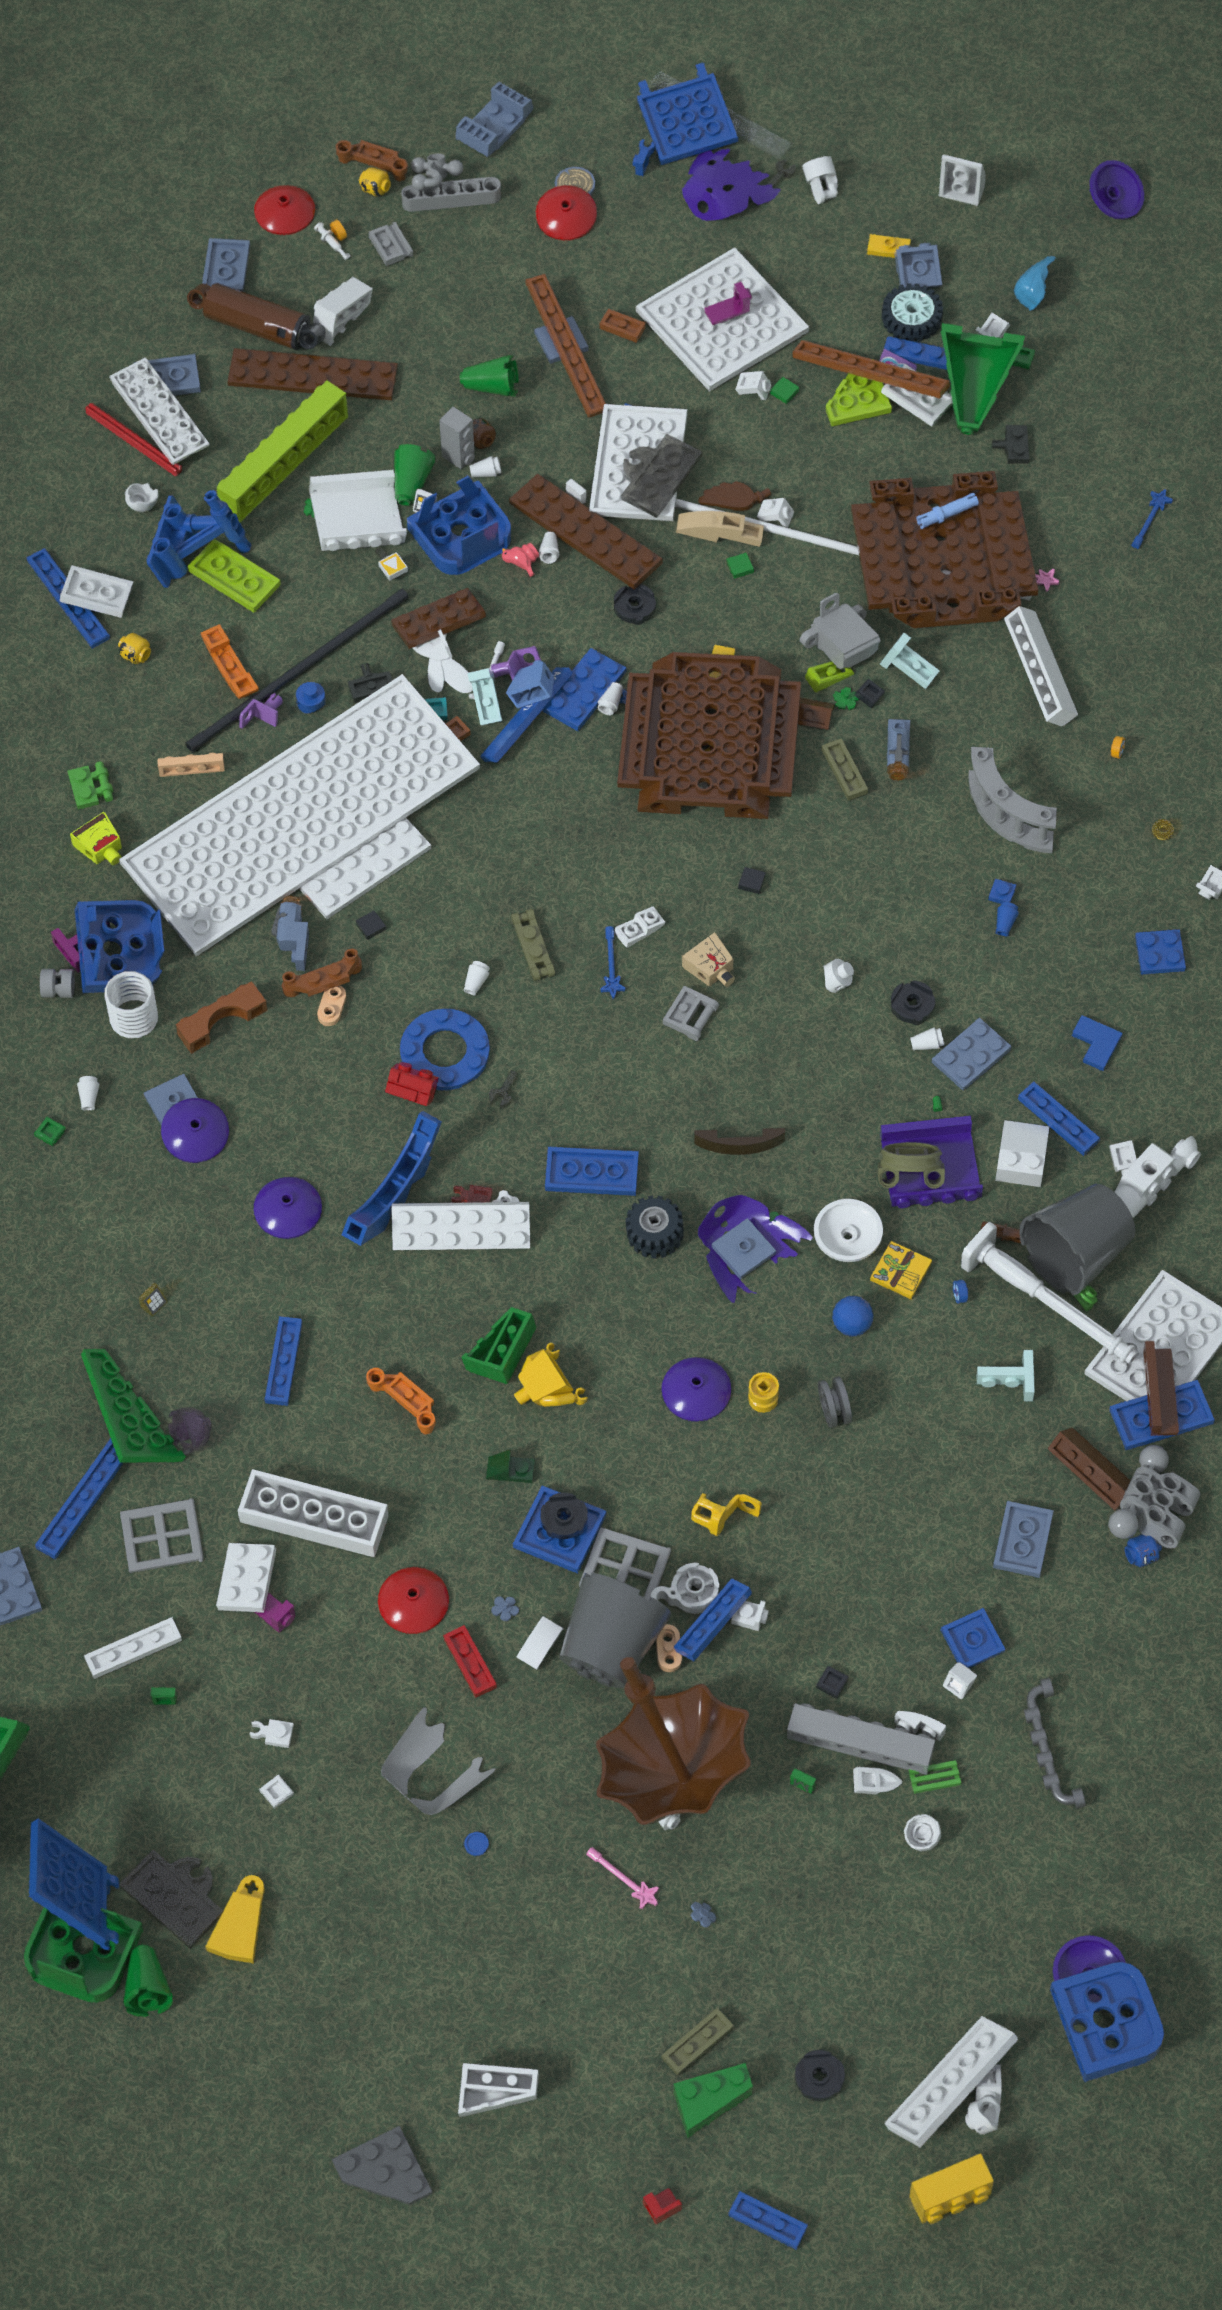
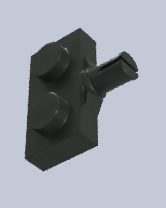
(1014, 444)
(368, 683)

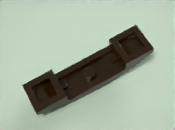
(739, 1145)

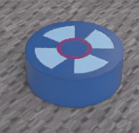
(960, 1291)

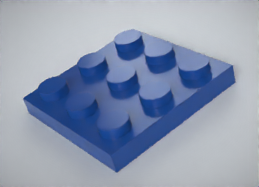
(561, 1552)

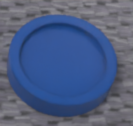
(476, 1843)

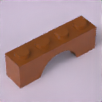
(243, 1003)

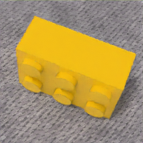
(951, 2189)

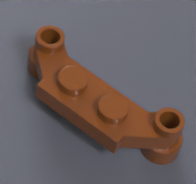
(374, 156)
(322, 978)

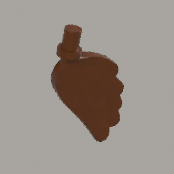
(733, 496)

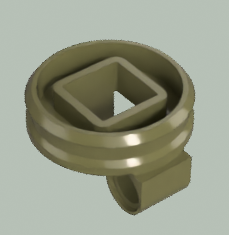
(911, 1158)

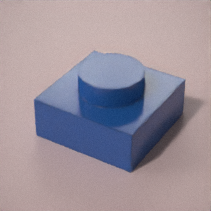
(1002, 891)

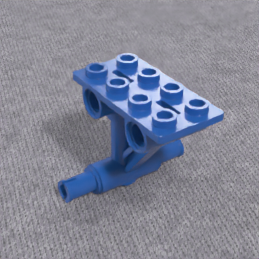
(179, 535)

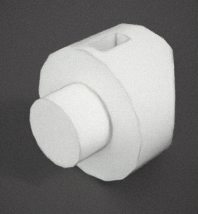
(838, 975)
(982, 2116)

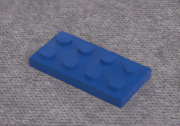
(581, 692)
(591, 1171)
(1133, 1416)

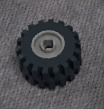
(654, 1226)

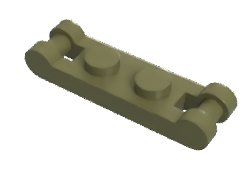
(532, 945)

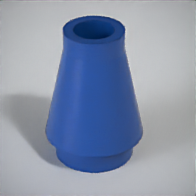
(1006, 917)

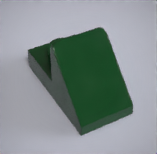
(508, 1468)

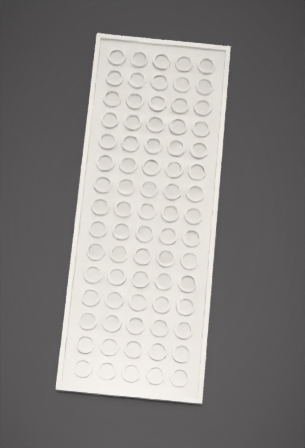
(299, 814)

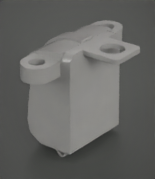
(842, 633)

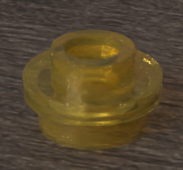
(1162, 824)

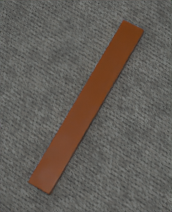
(566, 345)
(871, 369)

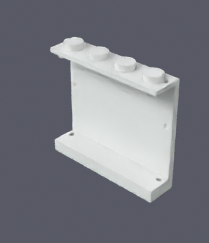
(356, 510)

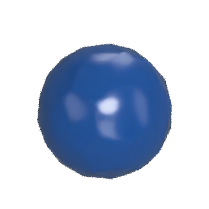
(852, 1316)

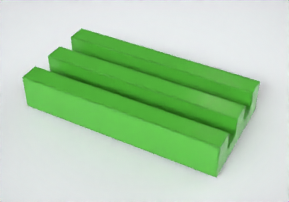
(939, 1785)

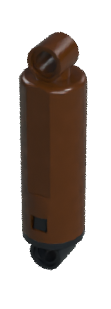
(256, 316)

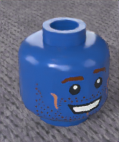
(1142, 1550)

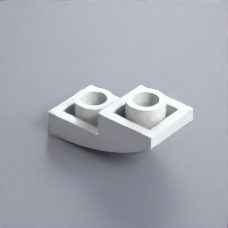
(641, 926)
(539, 1642)
(913, 1722)

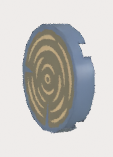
(576, 177)

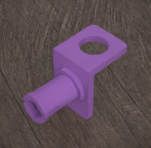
(515, 662)
(265, 712)

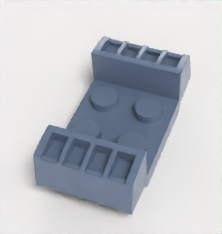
(495, 121)

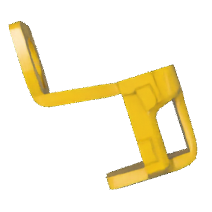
(721, 1513)

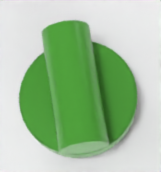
(1087, 1298)

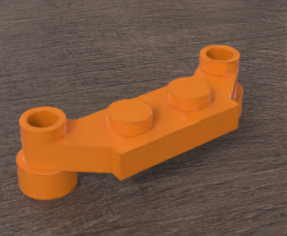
(406, 1394)

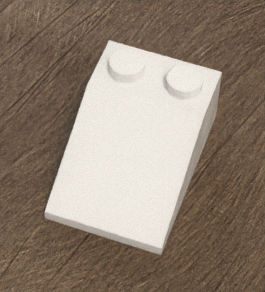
(961, 180)
(1022, 1153)

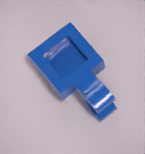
(642, 159)

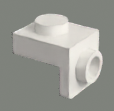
(993, 327)
(776, 510)
(1211, 883)
(1122, 1156)

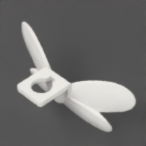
(442, 665)

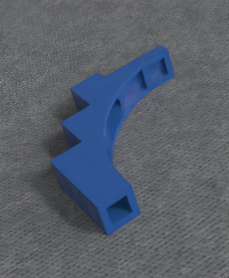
(410, 1167)

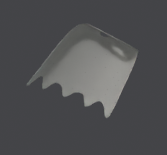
(414, 1749)

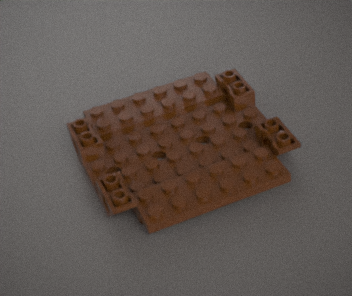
(981, 548)
(749, 734)

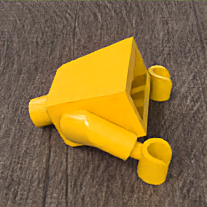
(546, 1382)

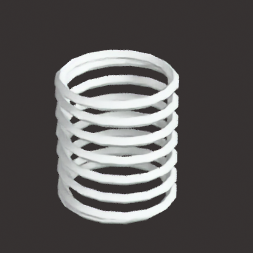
(123, 1020)

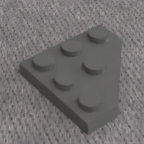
(384, 2168)

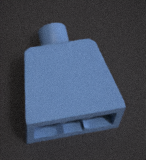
(531, 684)

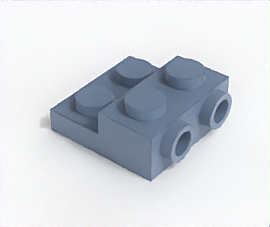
(918, 265)

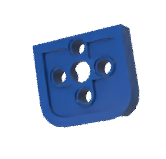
(477, 543)
(134, 923)
(1119, 1988)

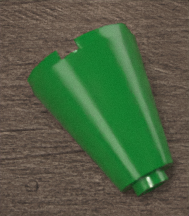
(492, 376)
(411, 471)
(146, 1984)

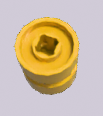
(763, 1392)

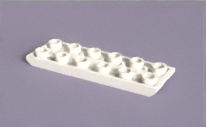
(159, 411)

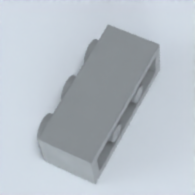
(457, 438)

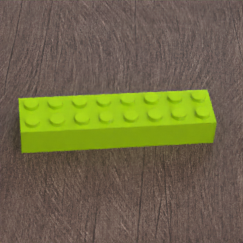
(284, 450)

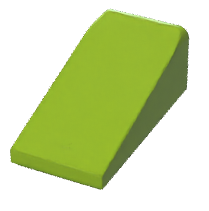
(825, 675)

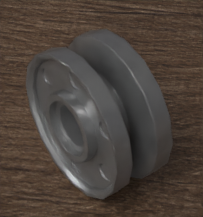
(834, 1401)

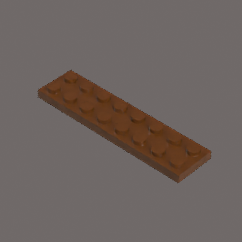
(308, 372)
(586, 531)

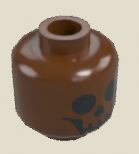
(483, 433)

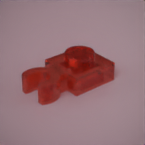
(476, 1194)

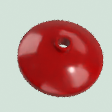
(284, 210)
(567, 222)
(414, 1613)

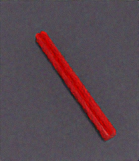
(132, 438)

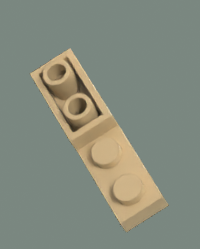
(716, 524)

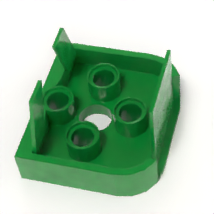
(96, 1974)

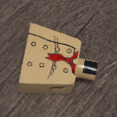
(710, 962)

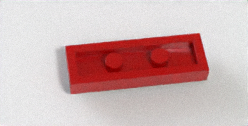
(469, 1661)

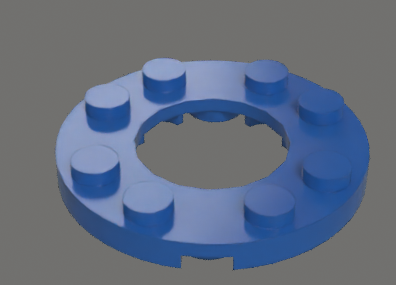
(447, 1020)

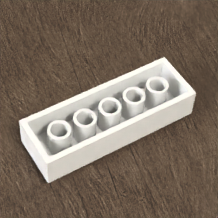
(313, 1513)

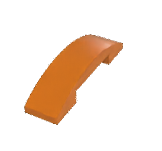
(228, 663)

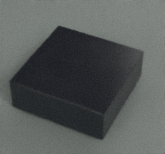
(869, 693)
(751, 880)
(370, 925)
(832, 1682)

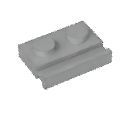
(390, 244)

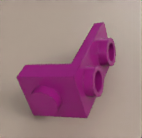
(731, 307)
(277, 1614)

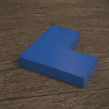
(1102, 1041)

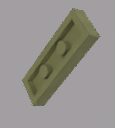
(844, 769)
(697, 2041)

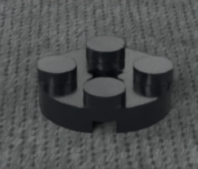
(634, 614)
(908, 1013)
(561, 1528)
(829, 2065)

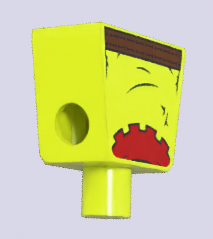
(98, 840)

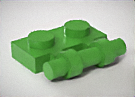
(83, 787)

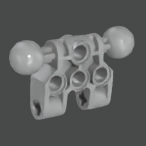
(1150, 1498)

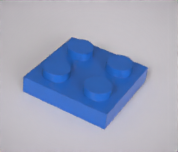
(1160, 951)
(973, 1639)

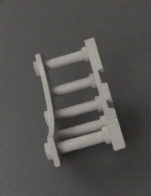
(1007, 810)

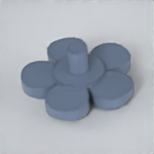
(505, 1608)
(702, 1914)

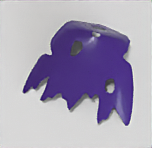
(723, 203)
(736, 1211)

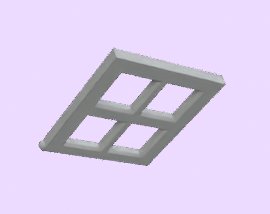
(162, 1536)
(625, 1568)

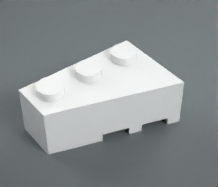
(340, 306)
(495, 2087)

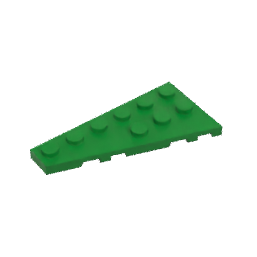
(128, 1418)

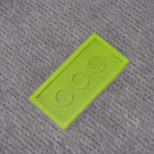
(234, 575)

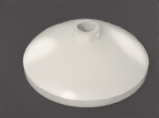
(852, 1219)

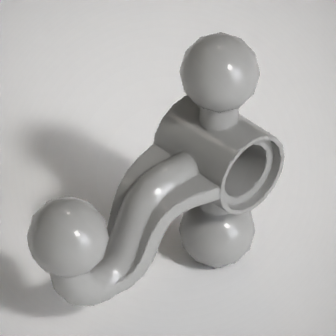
(436, 170)

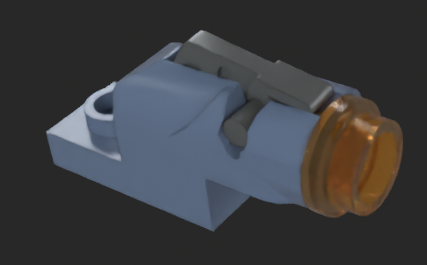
(898, 749)
(291, 931)

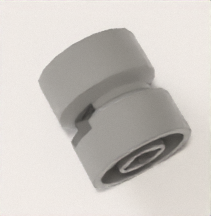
(49, 983)

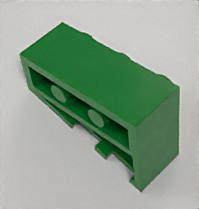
(502, 1347)
(711, 2095)

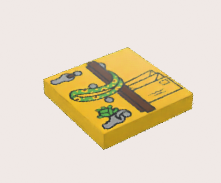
(901, 1270)

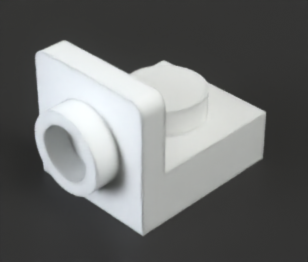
(754, 383)
(751, 1615)
(990, 2085)

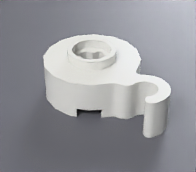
(680, 1591)

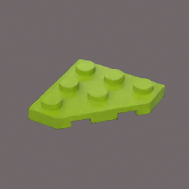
(857, 400)

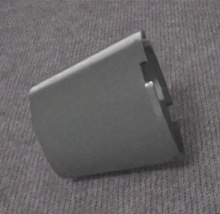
(1077, 1237)
(609, 1626)

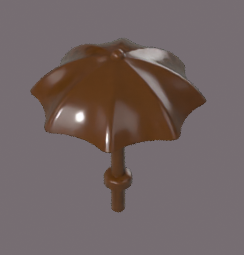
(671, 1750)

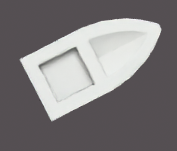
(874, 1780)

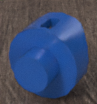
(310, 697)

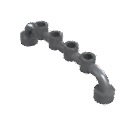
(1045, 1758)

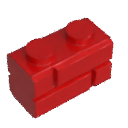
(412, 1083)

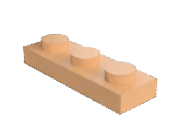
(191, 764)

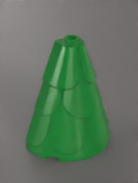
(976, 372)

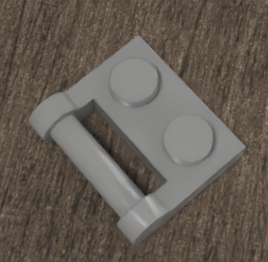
(685, 1008)

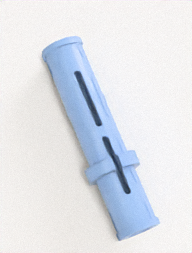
(938, 514)

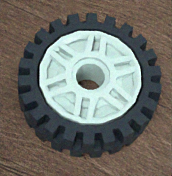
(912, 312)

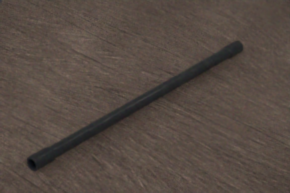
(391, 603)

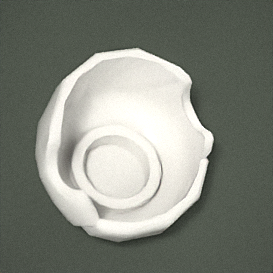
(141, 497)
(922, 1827)

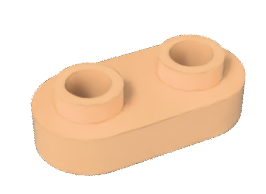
(331, 1003)
(666, 1650)

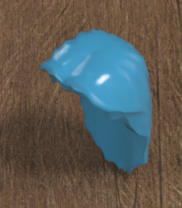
(1031, 285)

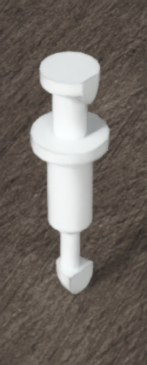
(327, 236)

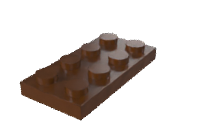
(444, 615)

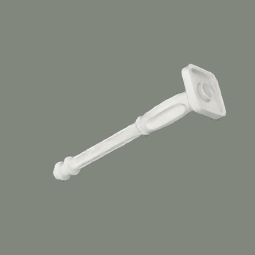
(983, 1250)

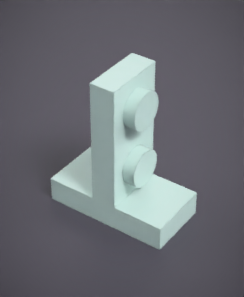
(910, 662)
(485, 696)
(1010, 1376)

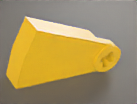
(239, 1924)

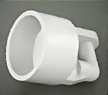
(820, 170)

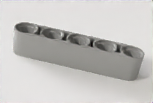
(452, 194)

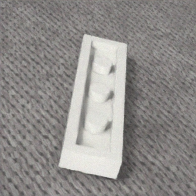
(133, 1648)

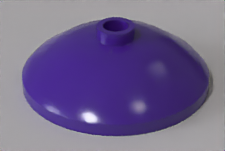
(1116, 189)
(191, 1143)
(290, 1218)
(696, 1401)
(1084, 1955)

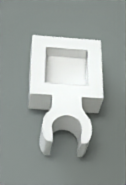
(276, 1733)

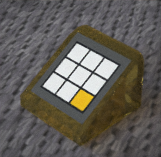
(152, 1300)

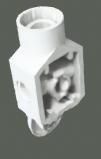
(1153, 1172)

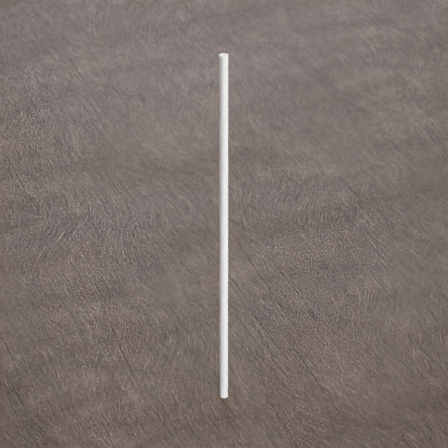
(790, 532)

